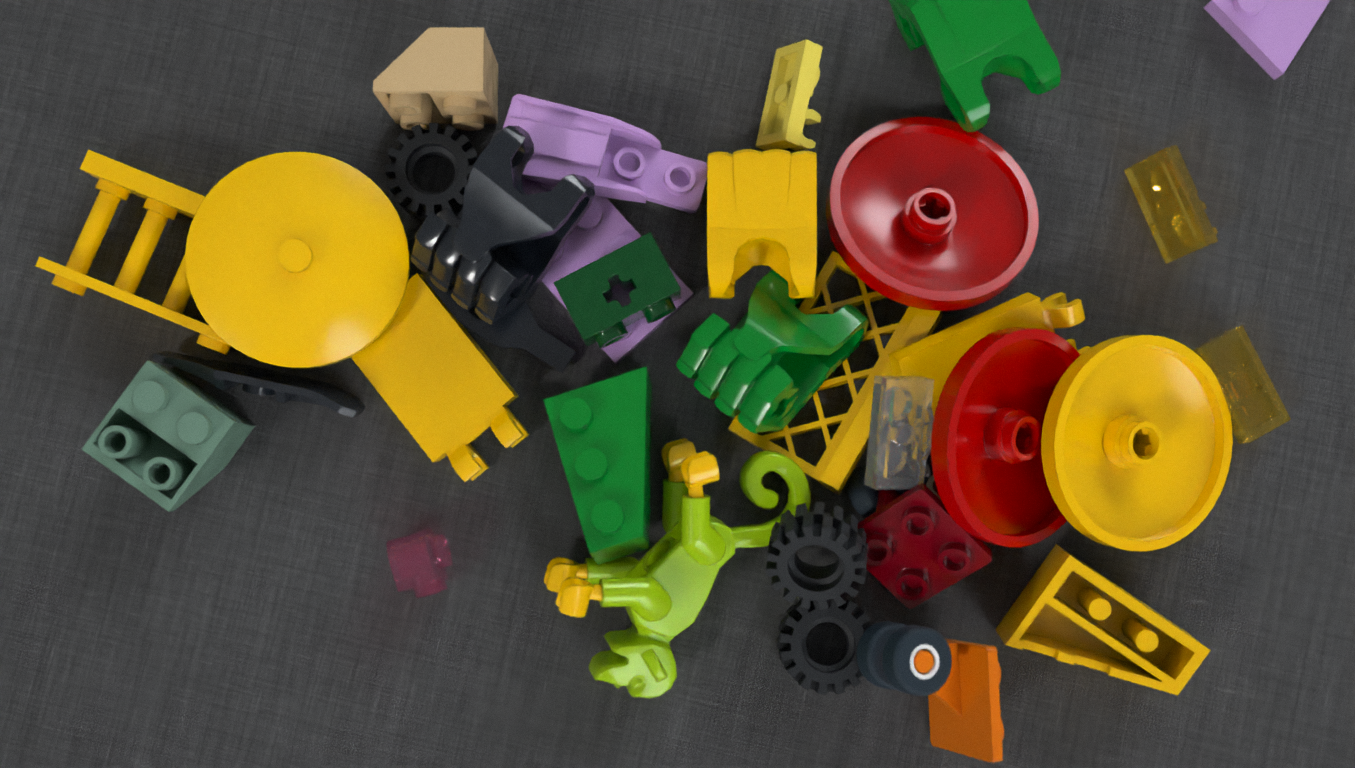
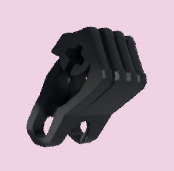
(502, 235)

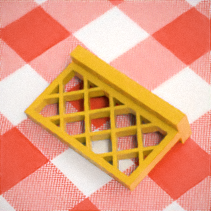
(853, 433)

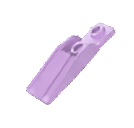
(608, 152)

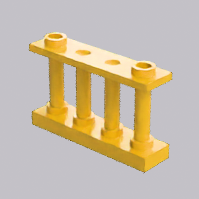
(163, 203)

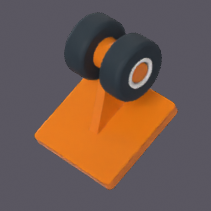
(955, 675)

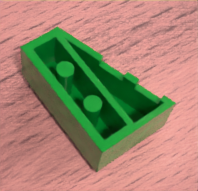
(606, 460)

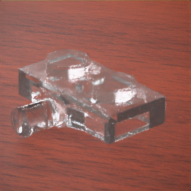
(899, 432)

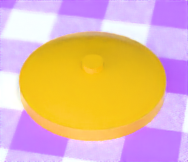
(297, 260)
(1137, 442)

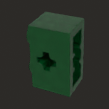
(632, 266)

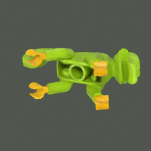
(677, 574)

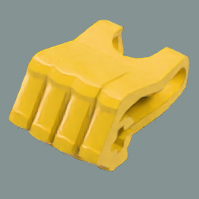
(762, 215)

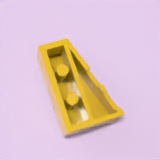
(1097, 624)

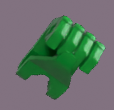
(974, 41)
(770, 357)

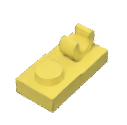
(788, 96)

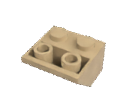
(442, 80)

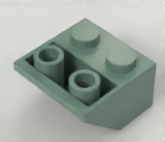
(167, 436)

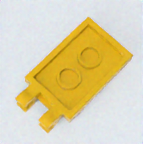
(940, 352)
(440, 382)

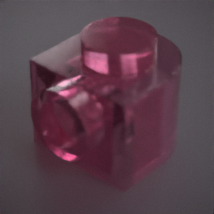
(420, 562)

